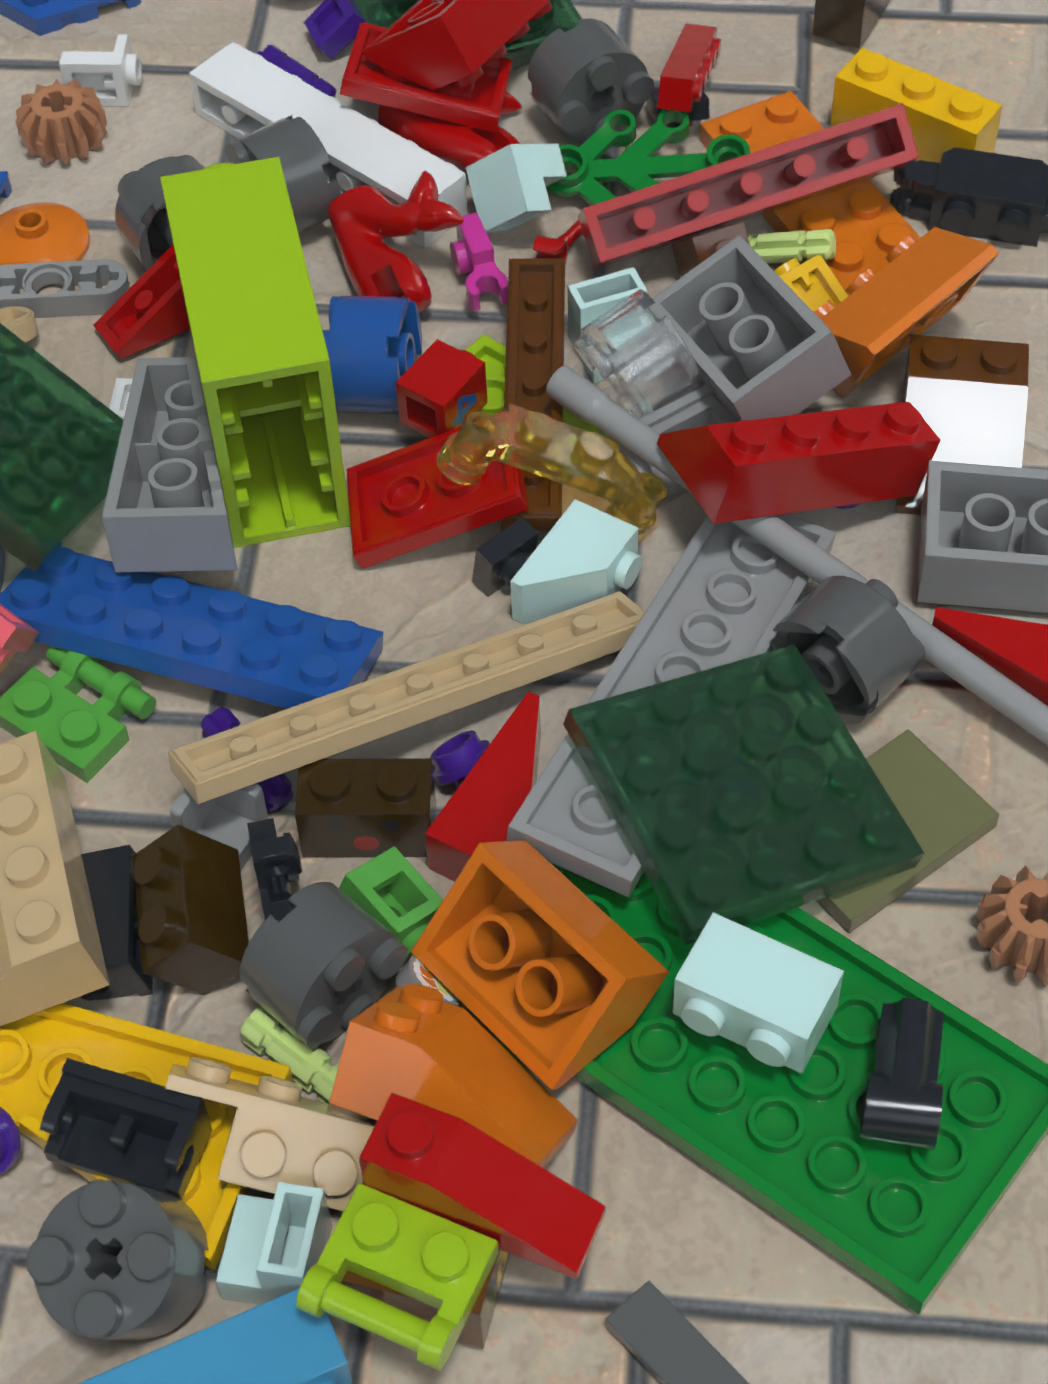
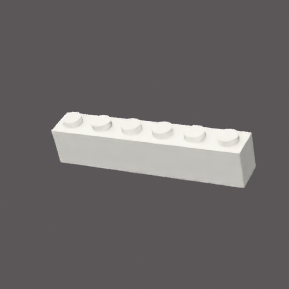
(247, 92)

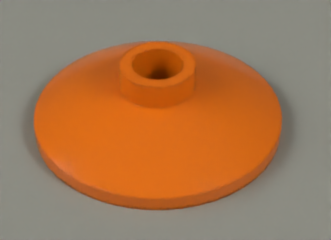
(42, 234)

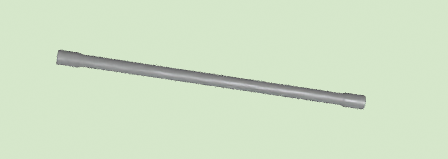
(960, 664)

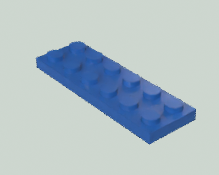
(191, 630)

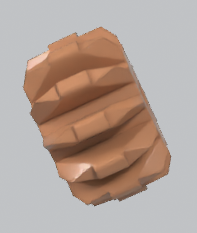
(61, 122)
(1016, 924)

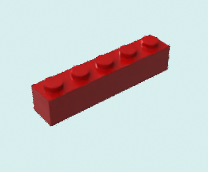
(688, 67)

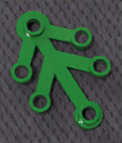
(636, 165)

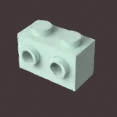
(756, 993)

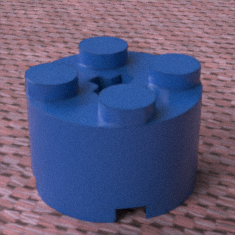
(370, 349)

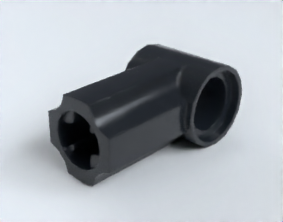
(903, 1090)

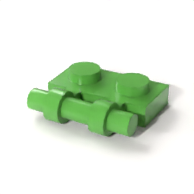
(73, 730)

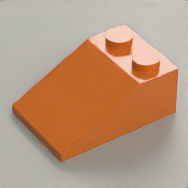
(450, 1063)

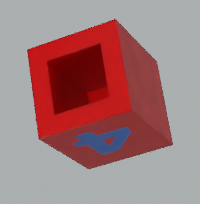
(441, 390)

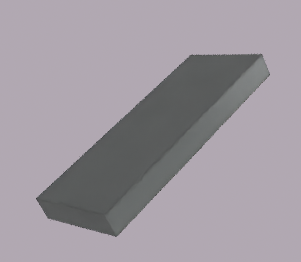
(668, 1341)

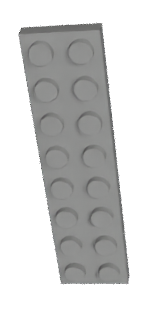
(706, 614)

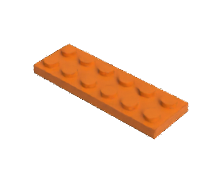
(858, 214)

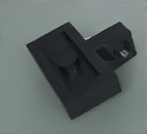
(275, 866)

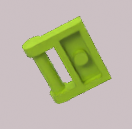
(409, 1254)

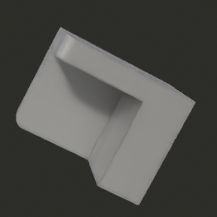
(223, 817)

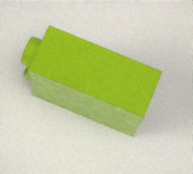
(258, 351)

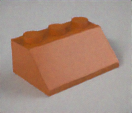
(903, 299)
(537, 960)

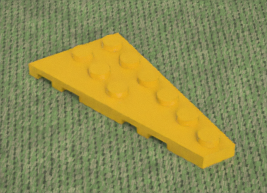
(39, 1045)

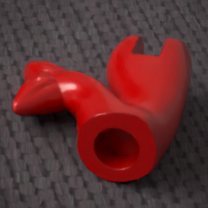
(449, 140)
(364, 220)

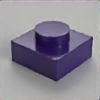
(334, 25)

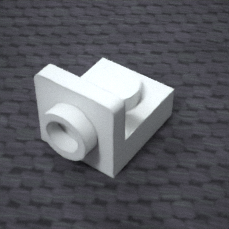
(107, 72)

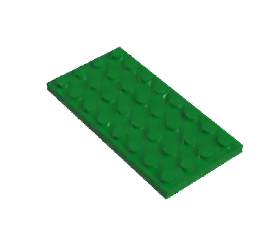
(796, 1136)

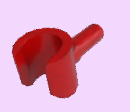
(557, 248)

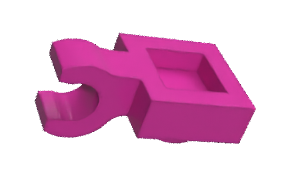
(474, 256)

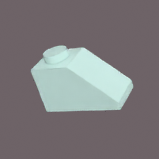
(576, 563)

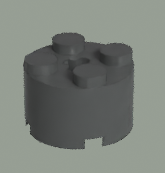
(585, 77)
(301, 163)
(142, 208)
(852, 643)
(320, 963)
(110, 1228)

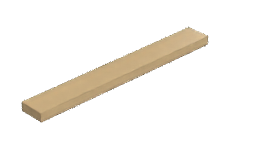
(402, 698)

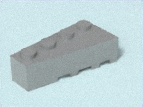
(165, 480)

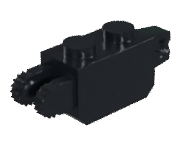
(977, 195)

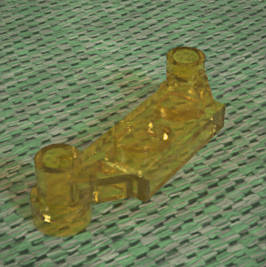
(557, 453)

